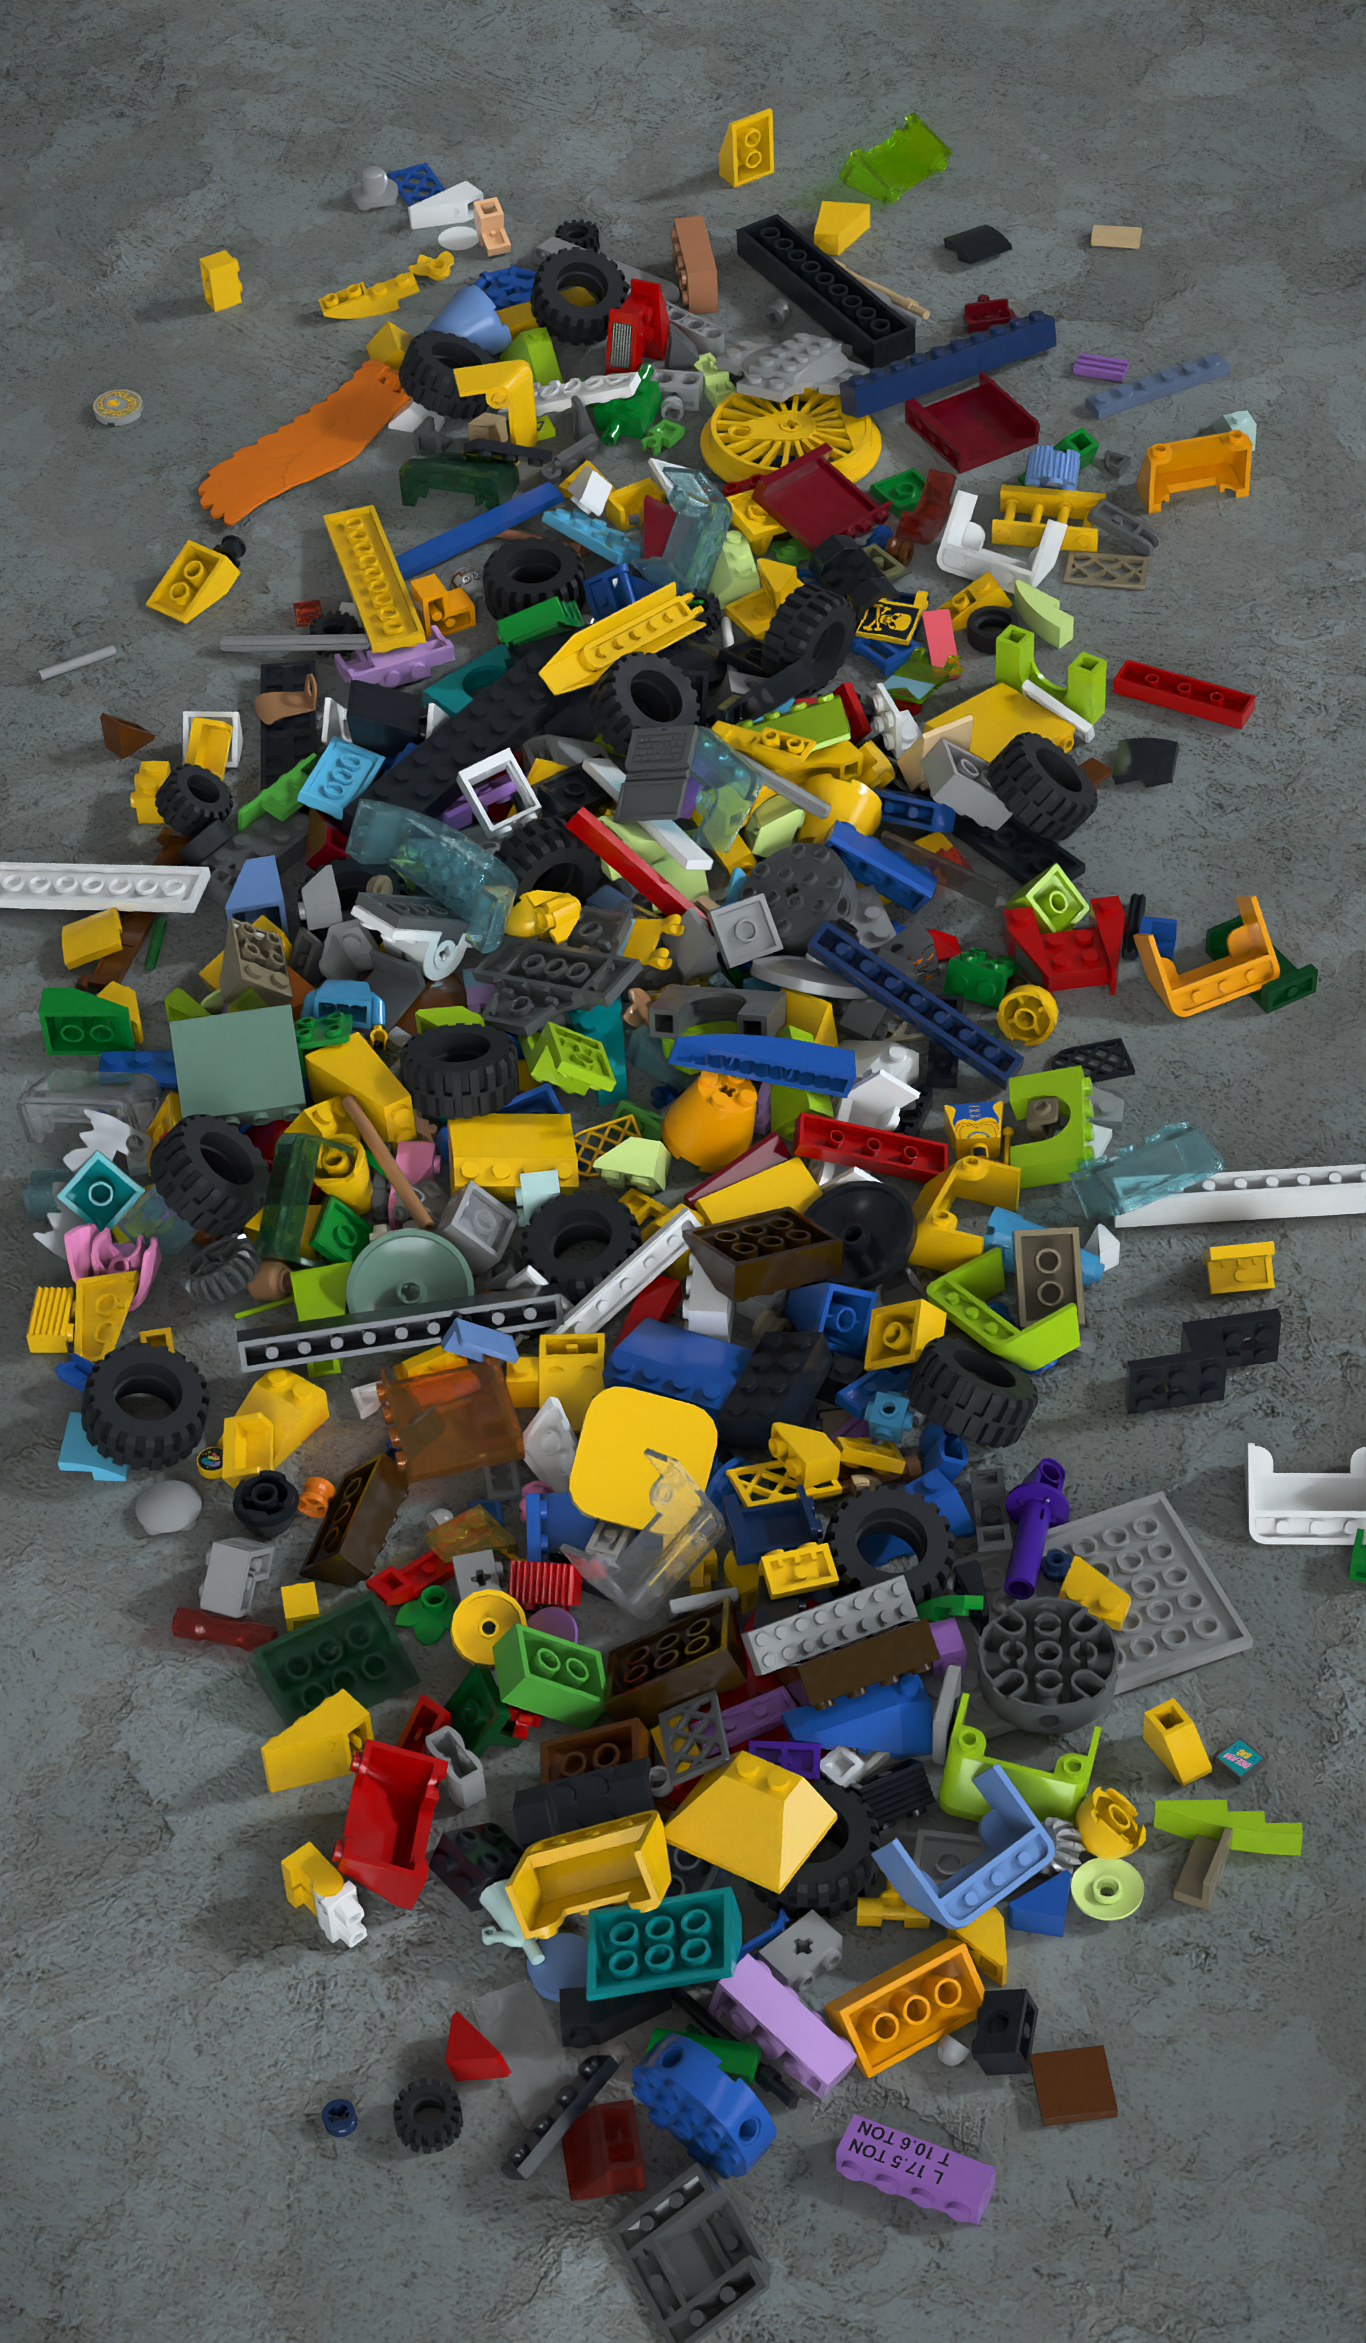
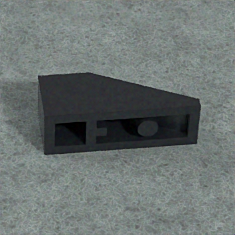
(600, 2020)

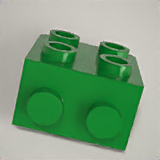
(979, 976)
(321, 1032)

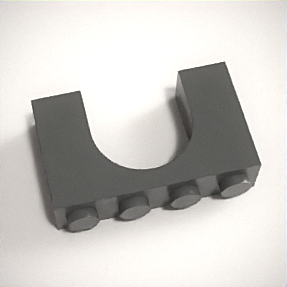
(683, 1006)

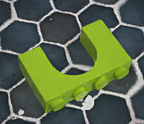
(1085, 674)
(1056, 1157)

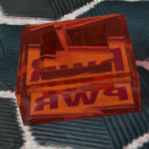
(306, 612)

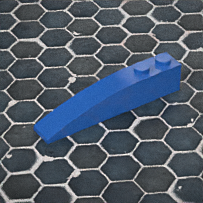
(770, 1060)

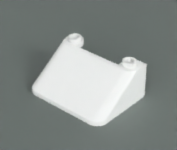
(1304, 1505)

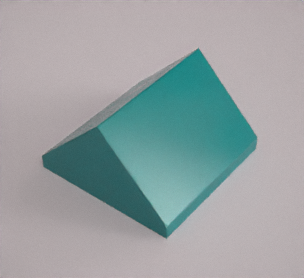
(100, 1192)

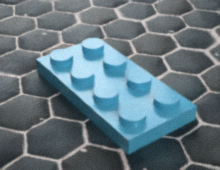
(593, 535)
(340, 777)

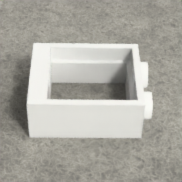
(490, 767)

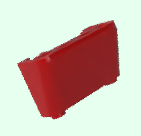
(389, 1821)

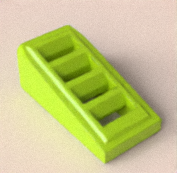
(182, 1006)

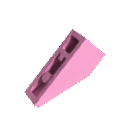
(417, 1163)

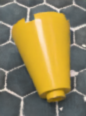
(345, 1174)

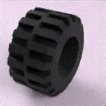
(193, 799)

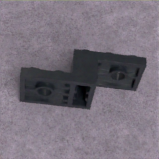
(1201, 1366)

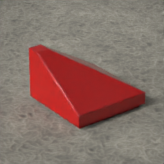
(945, 945)

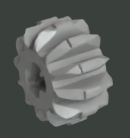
(1067, 1846)

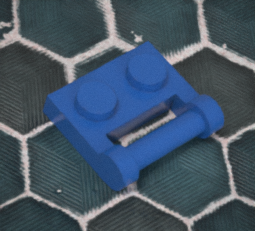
(602, 594)
(897, 653)

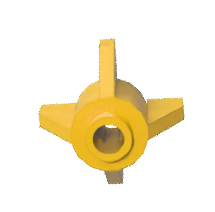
(556, 913)

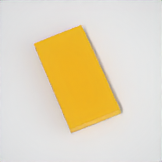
(772, 1189)

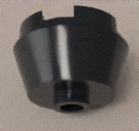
(266, 1503)

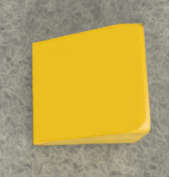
(158, 1337)

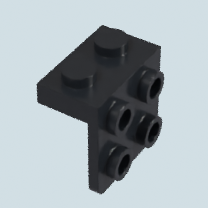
(474, 1859)

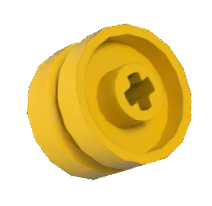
(472, 1613)

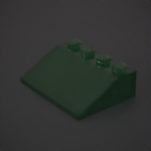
(341, 1650)

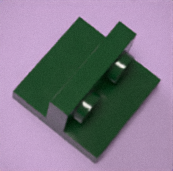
(480, 1714)

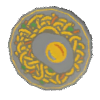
(118, 407)

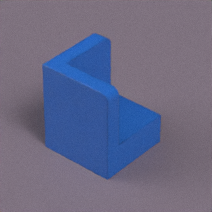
(1164, 933)

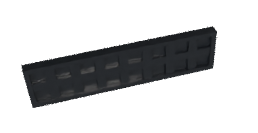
(290, 737)

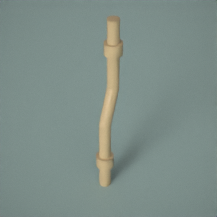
(905, 303)

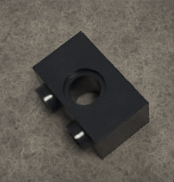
(1005, 2032)

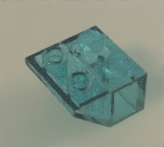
(154, 1218)

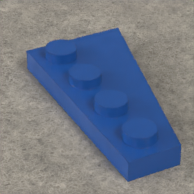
(156, 1063)

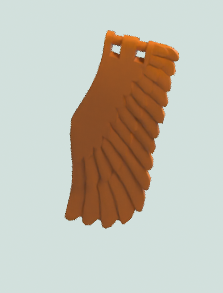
(308, 447)

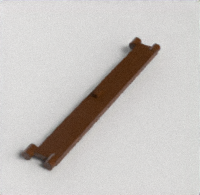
(134, 924)

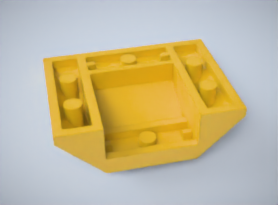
(752, 1820)

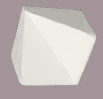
(1105, 1246)

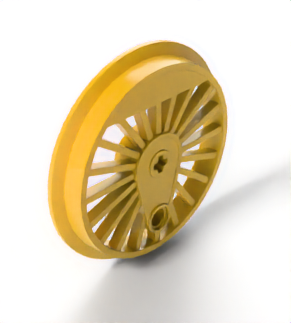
(786, 433)

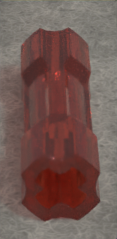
(199, 1625)

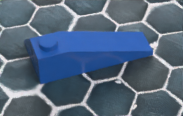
(883, 1719)

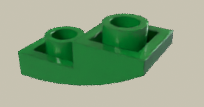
(948, 1606)

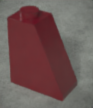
(655, 527)

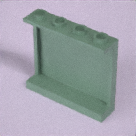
(239, 1066)

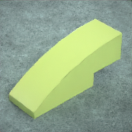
(1043, 614)

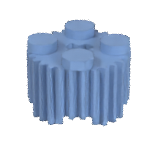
(1052, 468)

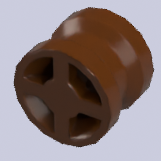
(900, 550)

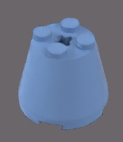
(473, 316)

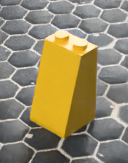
(358, 1071)

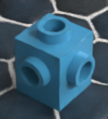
(889, 1416)

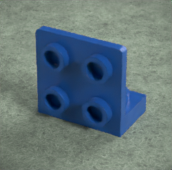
(552, 1522)

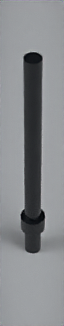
(765, 2075)

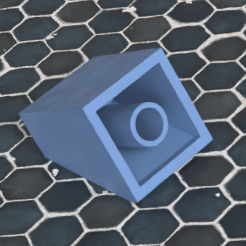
(258, 894)

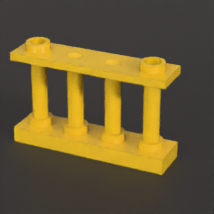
(1045, 502)

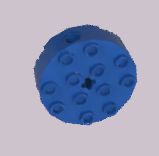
(702, 2106)

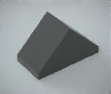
(680, 350)
(306, 956)

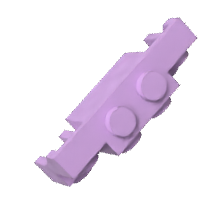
(399, 664)

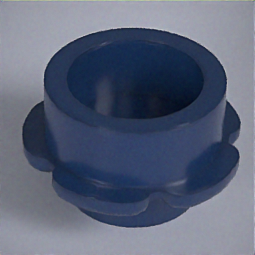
(1056, 1572)

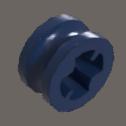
(341, 2127)

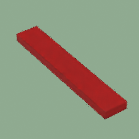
(630, 865)

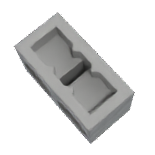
(682, 384)

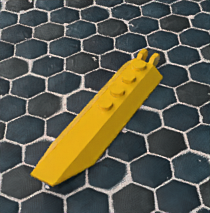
(640, 627)

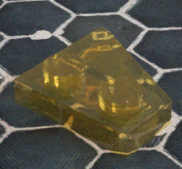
(469, 1533)

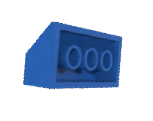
(878, 866)

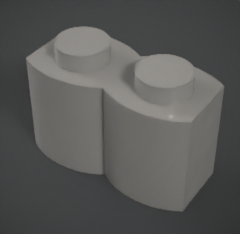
(464, 1771)

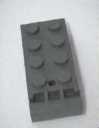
(260, 839)

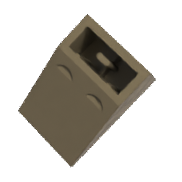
(257, 961)

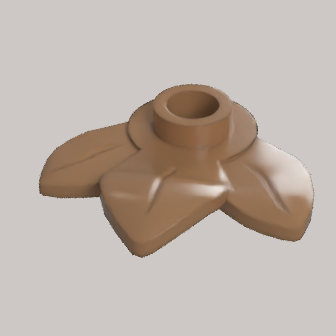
(638, 1011)

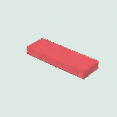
(939, 637)

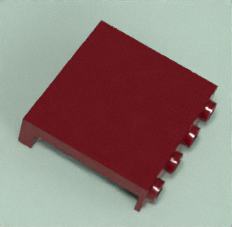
(974, 425)
(817, 500)

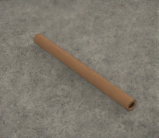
(388, 1164)

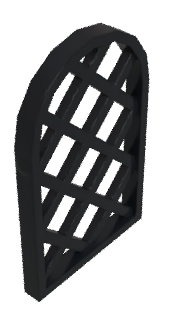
(1103, 1045)

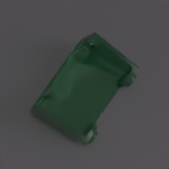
(487, 479)

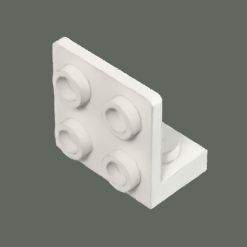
(896, 727)

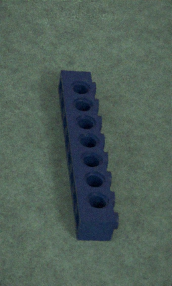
(915, 1005)

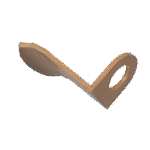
(277, 705)

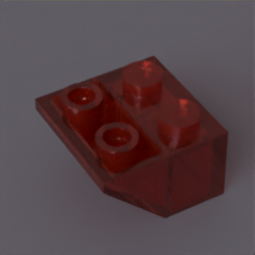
(604, 2152)

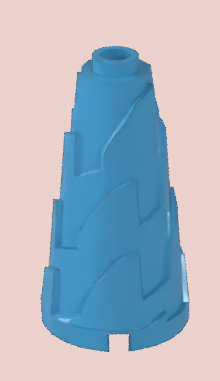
(1000, 1235)

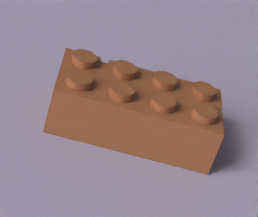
(694, 265)

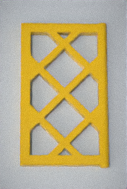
(760, 1471)

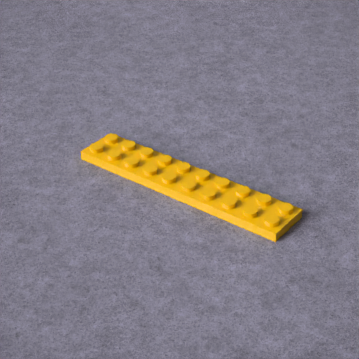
(374, 579)

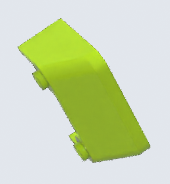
(963, 1297)
(1044, 1792)

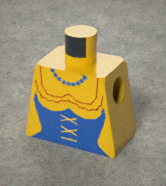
(974, 1128)

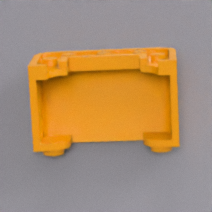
(1195, 464)

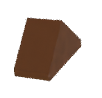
(124, 736)

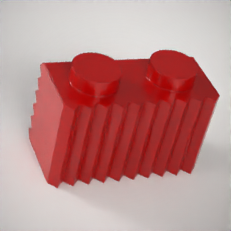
(544, 1584)

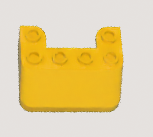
(590, 1869)

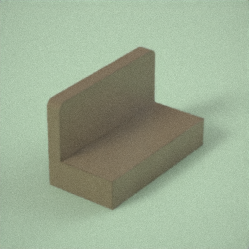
(1203, 1870)

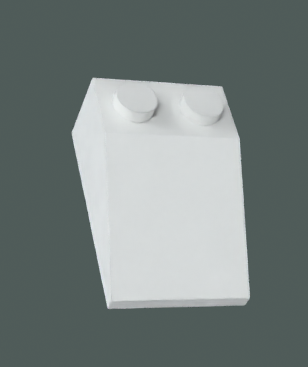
(884, 1055)

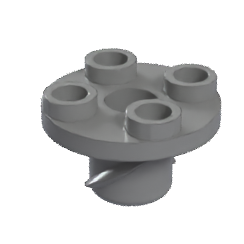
(374, 189)

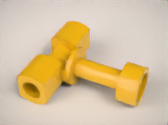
(889, 1907)

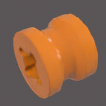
(316, 1497)

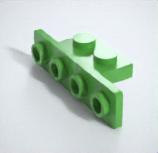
(281, 797)

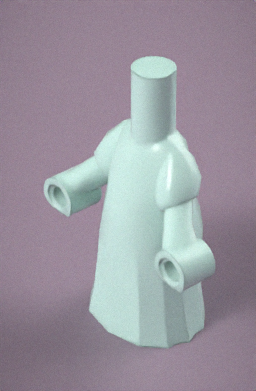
(497, 1903)

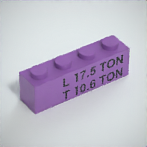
(915, 2170)

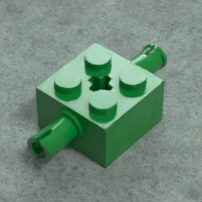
(631, 415)

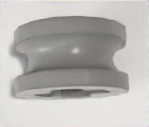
(672, 401)

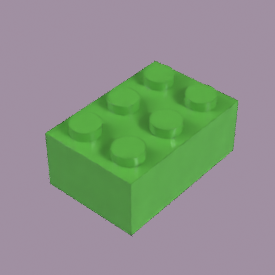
(550, 1676)

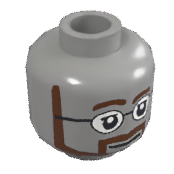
(471, 582)

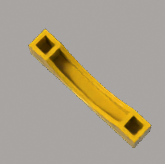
(839, 760)

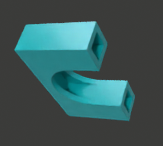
(453, 691)

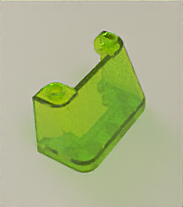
(897, 162)

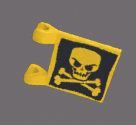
(893, 620)

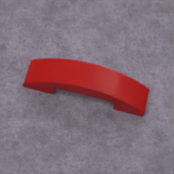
(408, 1583)

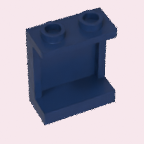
(770, 1526)

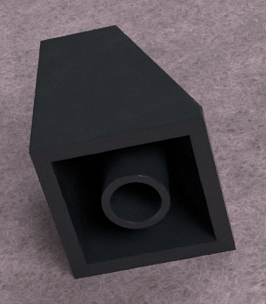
(385, 718)

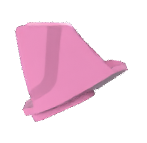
(94, 1254)

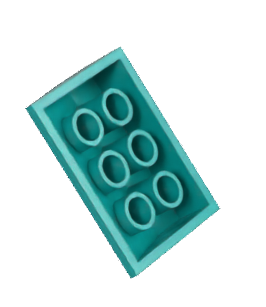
(674, 1945)

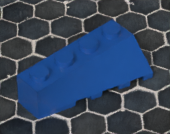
(936, 1488)

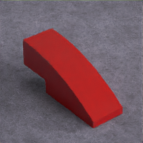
(653, 1302)

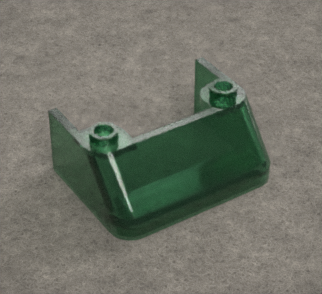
(290, 1195)

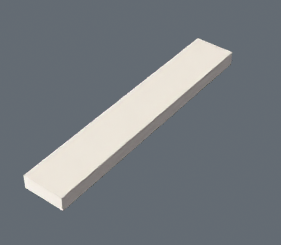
(629, 1277)

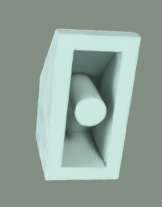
(1237, 421)

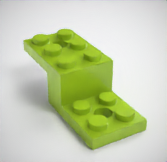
(567, 1060)

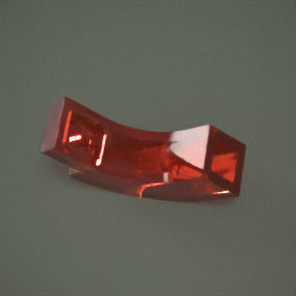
(930, 515)

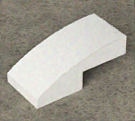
(847, 1765)

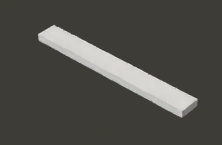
(665, 832)

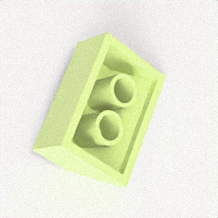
(735, 570)

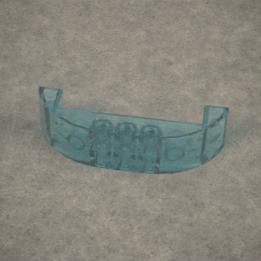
(440, 863)

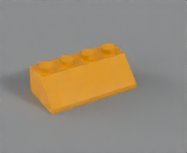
(908, 2006)

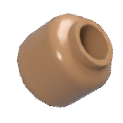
(271, 1282)

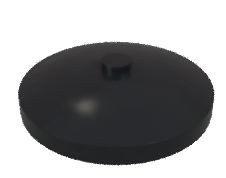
(697, 654)
(874, 1227)

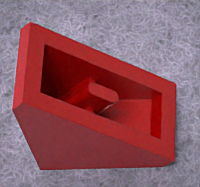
(424, 1720)
(471, 2054)

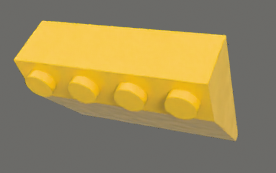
(502, 1146)

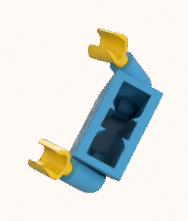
(350, 998)

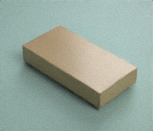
(1116, 236)

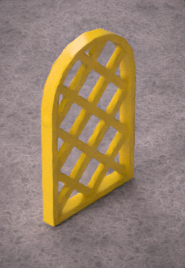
(591, 1131)

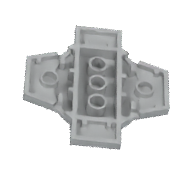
(789, 367)

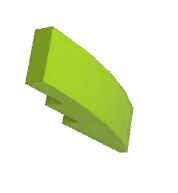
(1211, 1818)

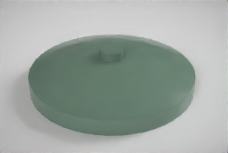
(407, 1270)

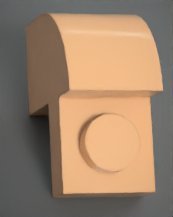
(490, 227)

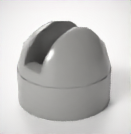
(438, 1517)
(660, 1777)
(951, 2051)

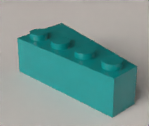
(607, 1027)

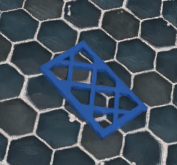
(409, 173)

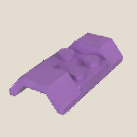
(497, 791)

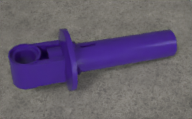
(1035, 1509)

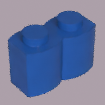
(942, 1451)

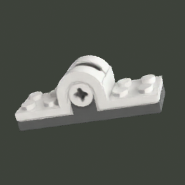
(416, 930)

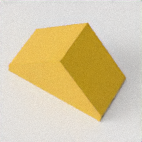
(777, 580)

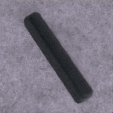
(1135, 913)

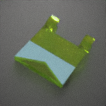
(918, 680)

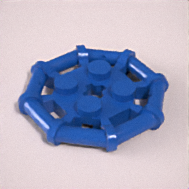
(505, 287)

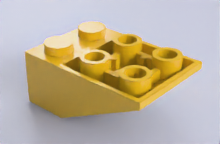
(572, 1372)
(317, 1744)

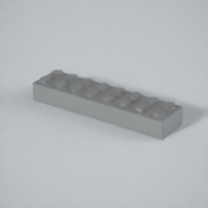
(829, 1625)

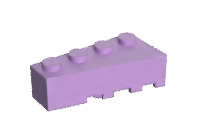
(782, 2026)

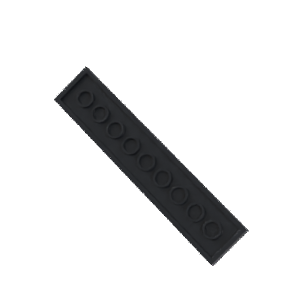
(1011, 847)

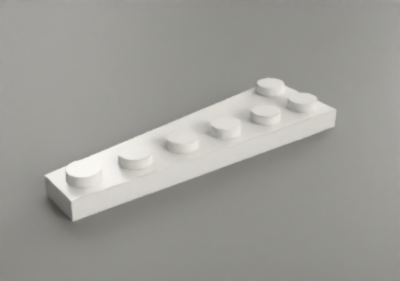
(595, 389)

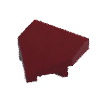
(986, 313)

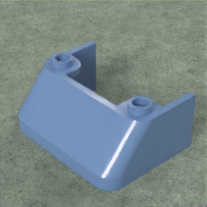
(1015, 1853)

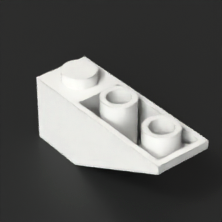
(446, 207)

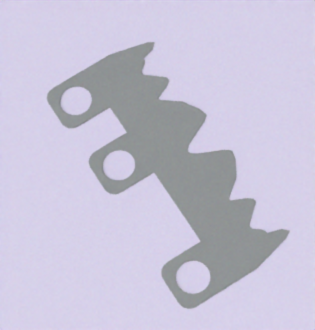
(107, 1137)

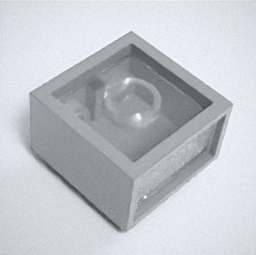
(477, 1226)

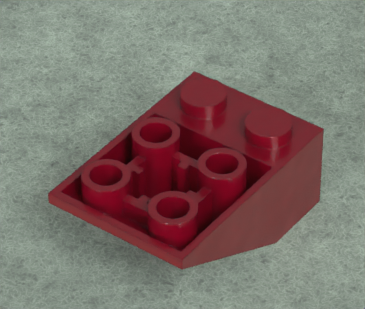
(324, 840)

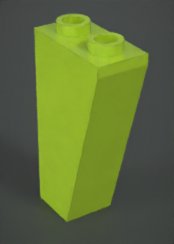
(790, 1102)
(321, 1294)

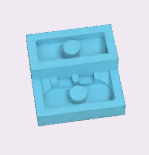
(80, 1455)

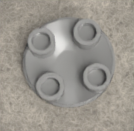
(168, 1507)

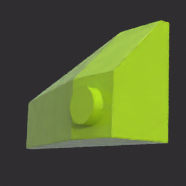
(537, 350)

